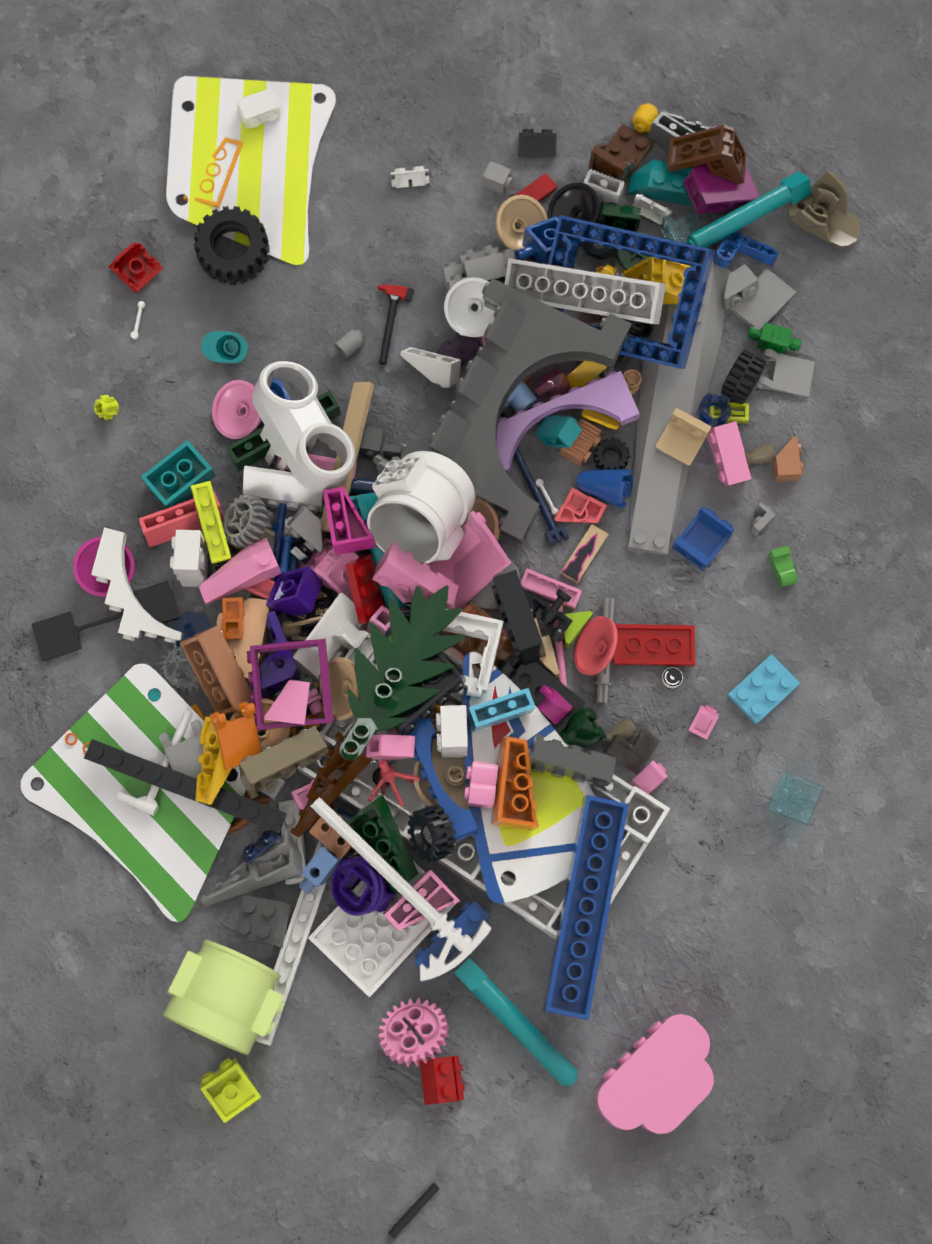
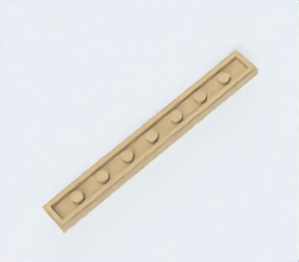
(354, 428)

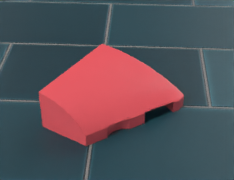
(580, 508)

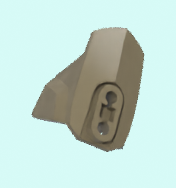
(827, 212)

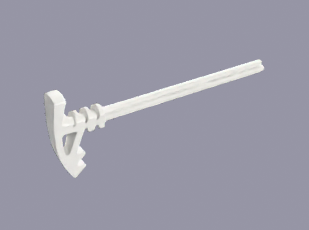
(438, 921)

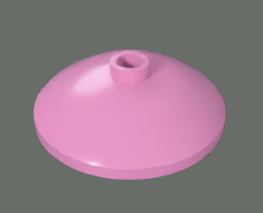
(229, 410)

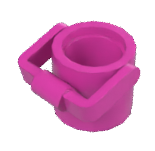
(554, 705)

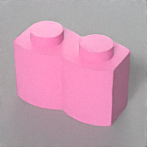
(481, 784)

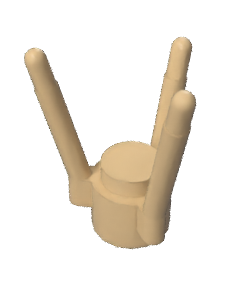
(294, 629)

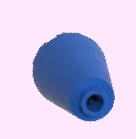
(607, 485)

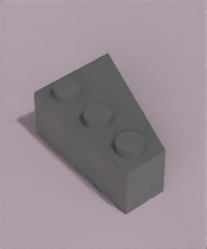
(671, 126)

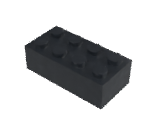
(518, 617)

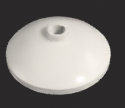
(459, 308)

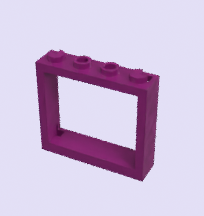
(254, 678)

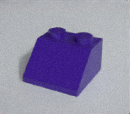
(295, 592)

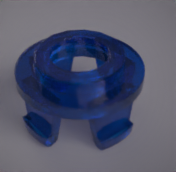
(721, 402)

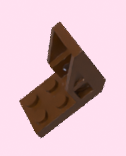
(716, 147)
(621, 154)

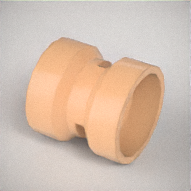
(632, 378)

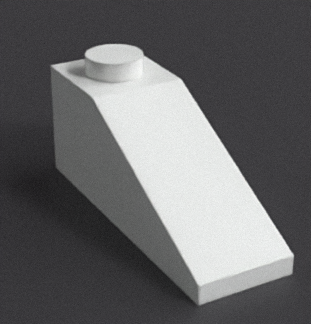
(435, 367)

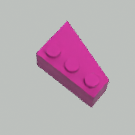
(345, 524)

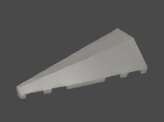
(275, 864)

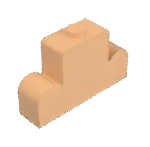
(254, 633)

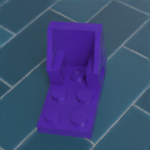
(271, 675)

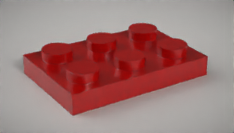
(364, 590)

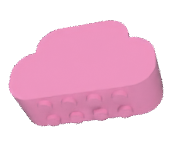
(659, 1078)

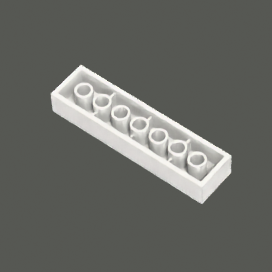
(588, 290)

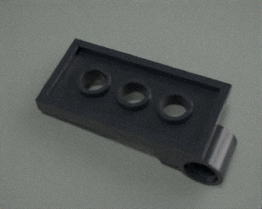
(539, 677)

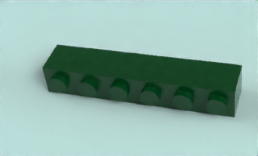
(253, 448)

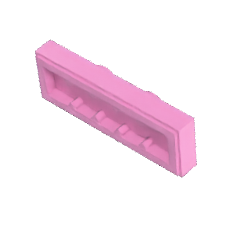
(547, 587)

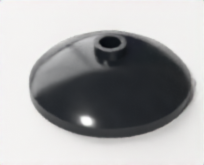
(576, 199)

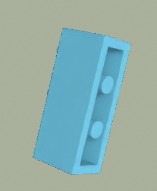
(500, 710)

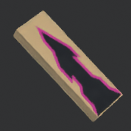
(584, 554)

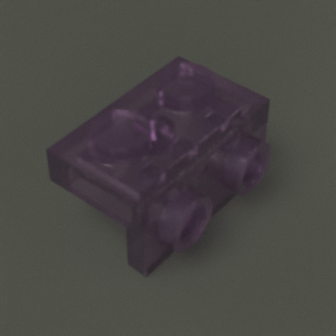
(460, 348)

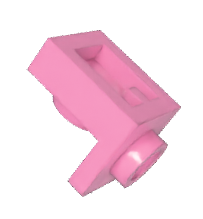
(704, 721)

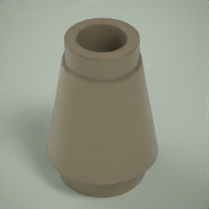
(762, 454)
(624, 729)

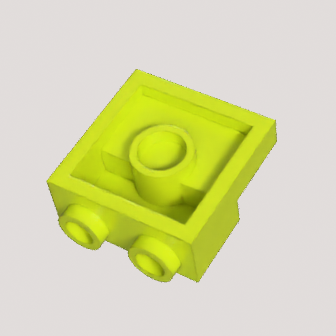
(229, 1089)

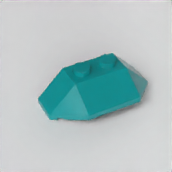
(660, 184)

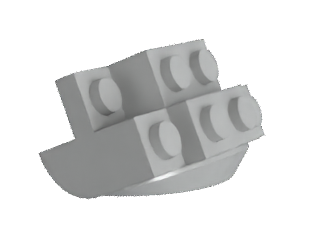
(481, 264)

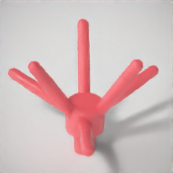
(388, 776)

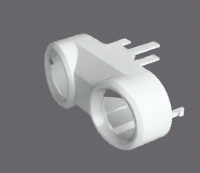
(298, 424)

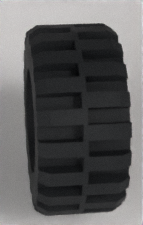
(231, 221)

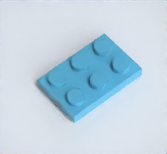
(763, 689)

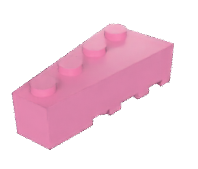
(404, 574)

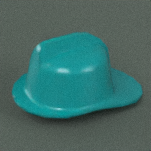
(224, 347)

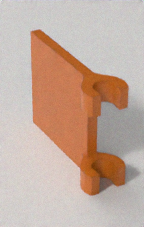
(237, 737)

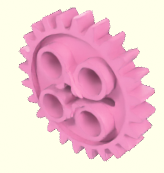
(429, 1020)

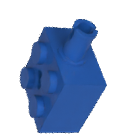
(538, 241)

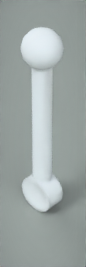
(134, 334)
(539, 483)

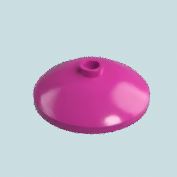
(84, 563)

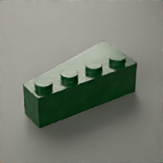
(381, 832)

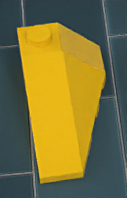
(212, 767)

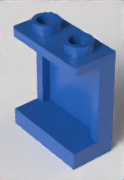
(703, 538)

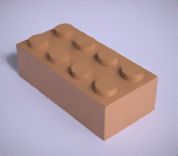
(217, 670)

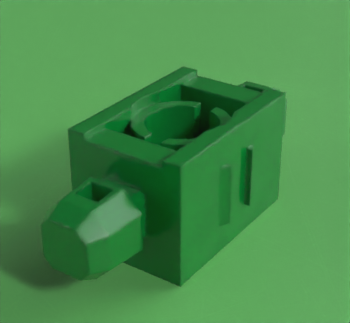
(774, 338)

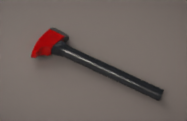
(394, 293)

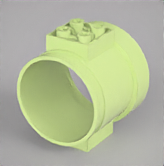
(224, 997)

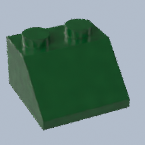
(621, 216)

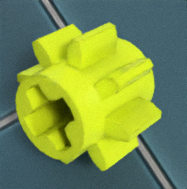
(106, 407)

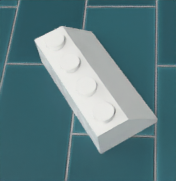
(280, 487)
(340, 610)

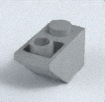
(740, 285)
(308, 527)

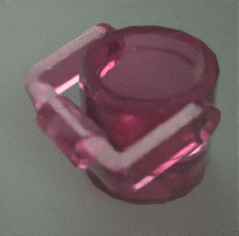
(553, 384)

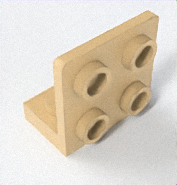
(683, 437)

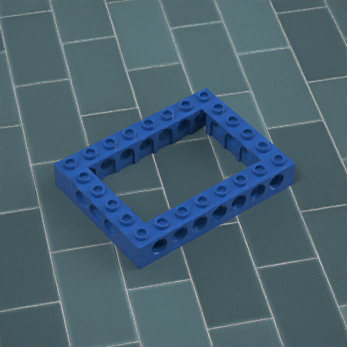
(700, 259)

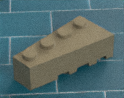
(281, 760)

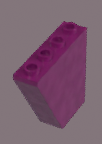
(715, 194)

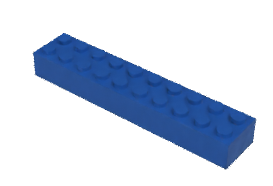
(585, 907)

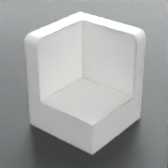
(349, 635)

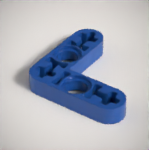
(745, 246)

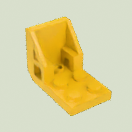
(660, 271)

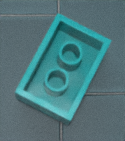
(175, 474)

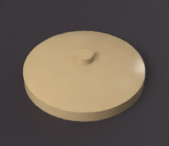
(450, 775)

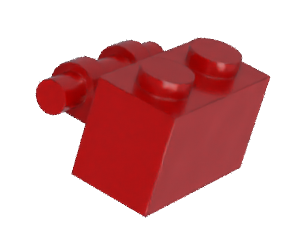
(442, 1080)

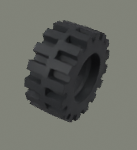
(614, 445)

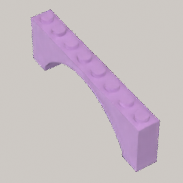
(605, 396)

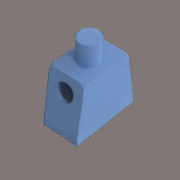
(326, 862)

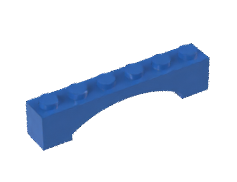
(463, 820)

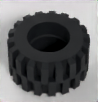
(743, 376)

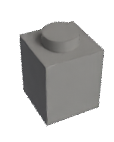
(497, 177)

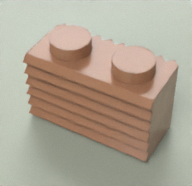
(581, 448)

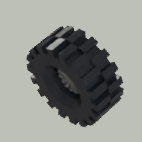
(431, 833)

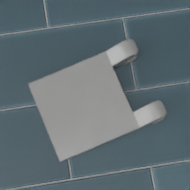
(790, 374)
(185, 755)

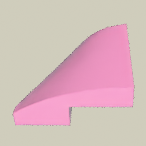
(290, 704)

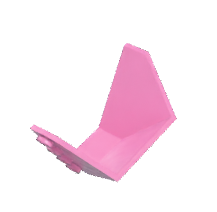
(472, 563)

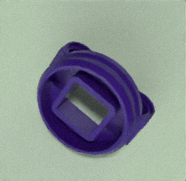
(375, 896)

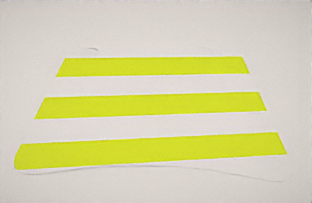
(271, 168)

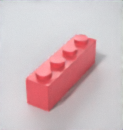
(163, 524)

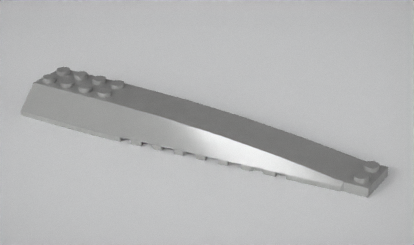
(663, 388)

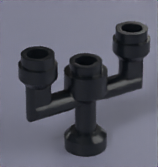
(550, 614)

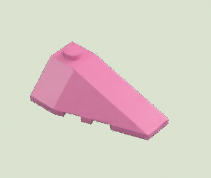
(244, 570)

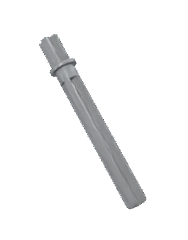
(603, 676)

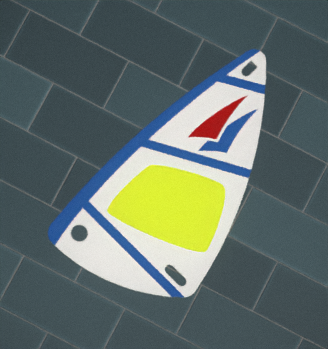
(536, 856)

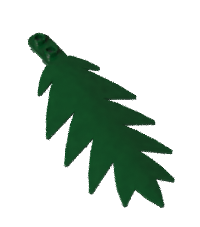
(399, 665)

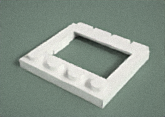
(480, 628)

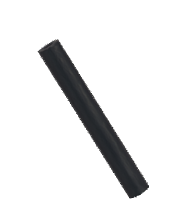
(413, 1210)

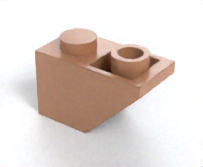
(787, 463)

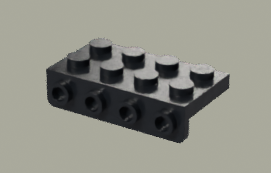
(446, 683)

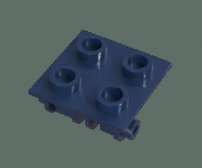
(252, 851)

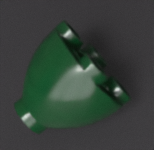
(583, 730)

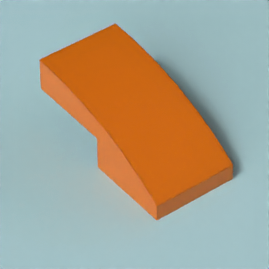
(233, 618)

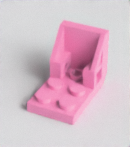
(332, 568)

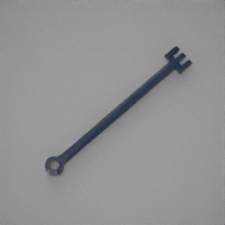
(554, 531)

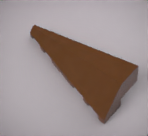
(330, 783)

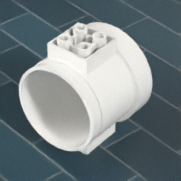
(421, 506)

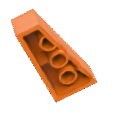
(514, 797)

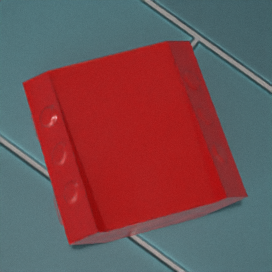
(135, 266)

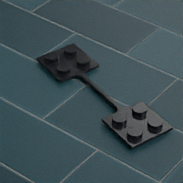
(60, 634)

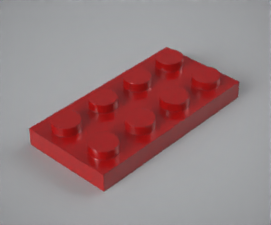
(655, 645)

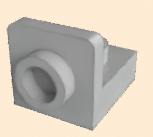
(763, 520)

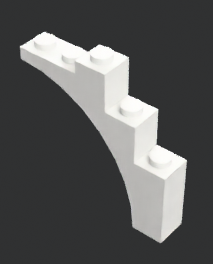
(111, 566)

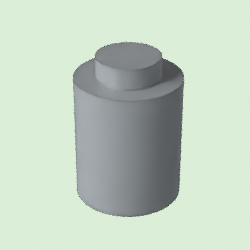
(349, 343)

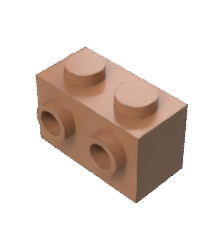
(331, 838)

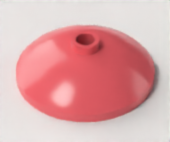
(595, 645)

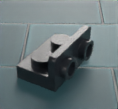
(537, 144)

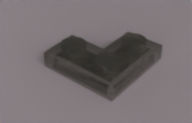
(633, 756)

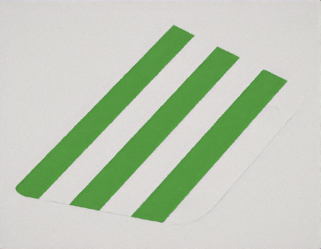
(162, 851)

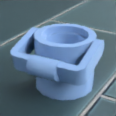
(521, 398)

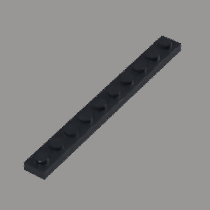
(183, 785)

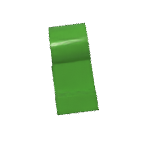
(783, 566)

